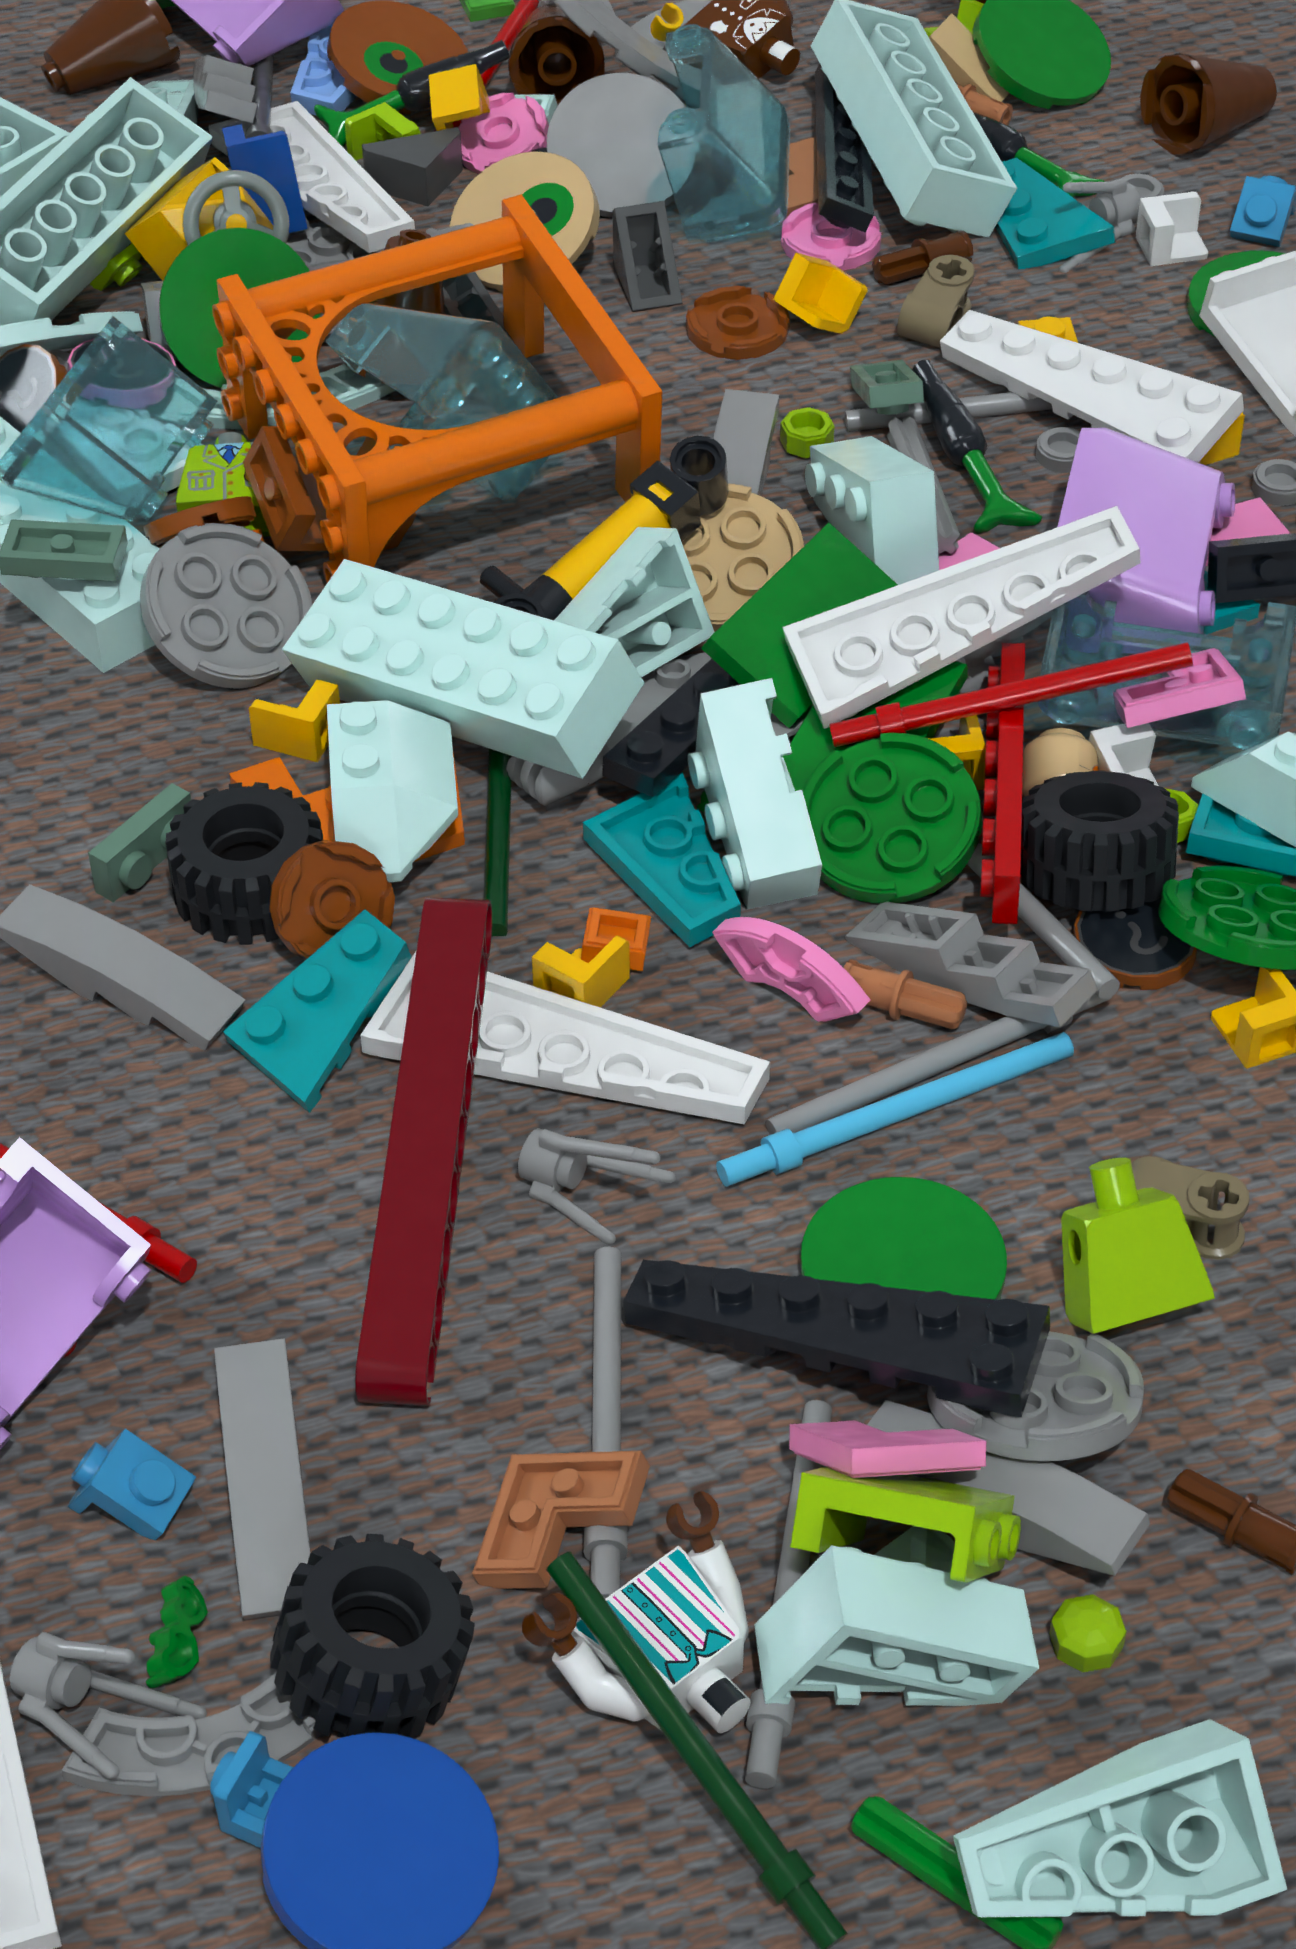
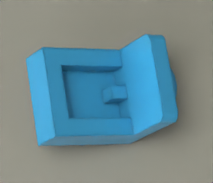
(1264, 210)
(131, 1484)
(245, 1787)

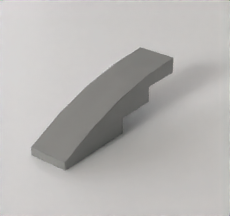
(224, 88)
(746, 433)
(120, 964)
(989, 970)
(262, 1472)
(1057, 1508)

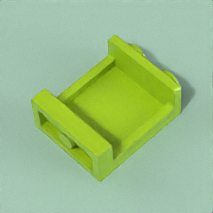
(836, 1508)

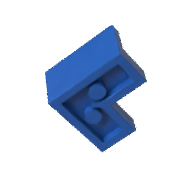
(272, 160)

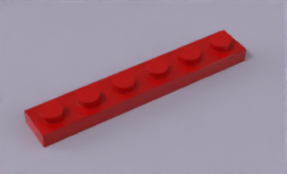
(1004, 794)

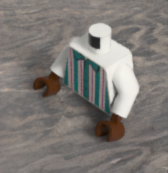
(681, 1614)

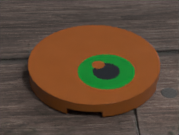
(384, 41)

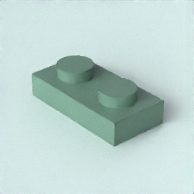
(887, 386)
(63, 550)
(136, 846)

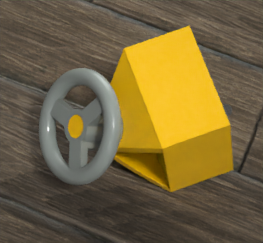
(203, 203)

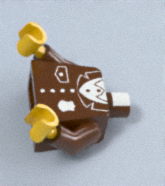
(752, 29)

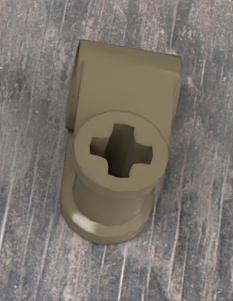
(937, 300)
(1198, 1197)

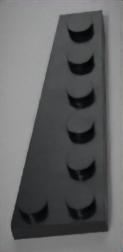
(961, 1345)

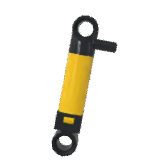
(658, 500)

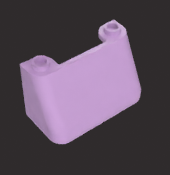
(259, 28)
(1171, 515)
(57, 1270)

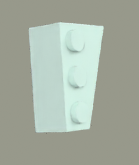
(878, 503)
(644, 600)
(752, 797)
(894, 1628)

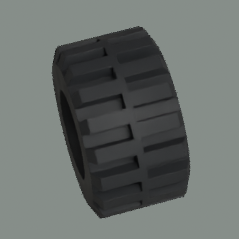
(1098, 840)
(229, 854)
(380, 1591)

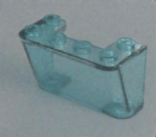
(450, 370)

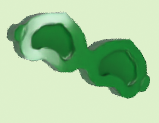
(175, 1643)

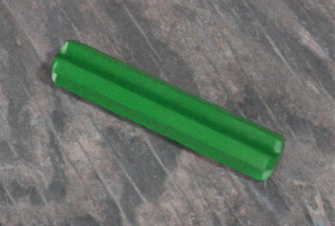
(938, 1865)

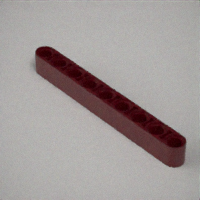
(425, 1155)

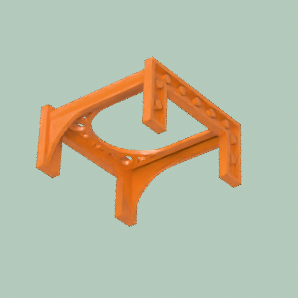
(379, 490)

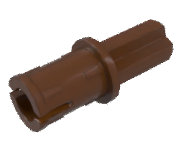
(916, 259)
(1235, 1518)

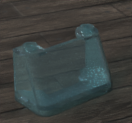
(727, 146)
(110, 429)
(1260, 653)

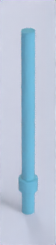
(787, 1149)

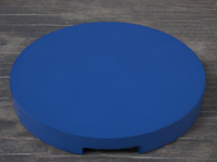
(379, 1846)

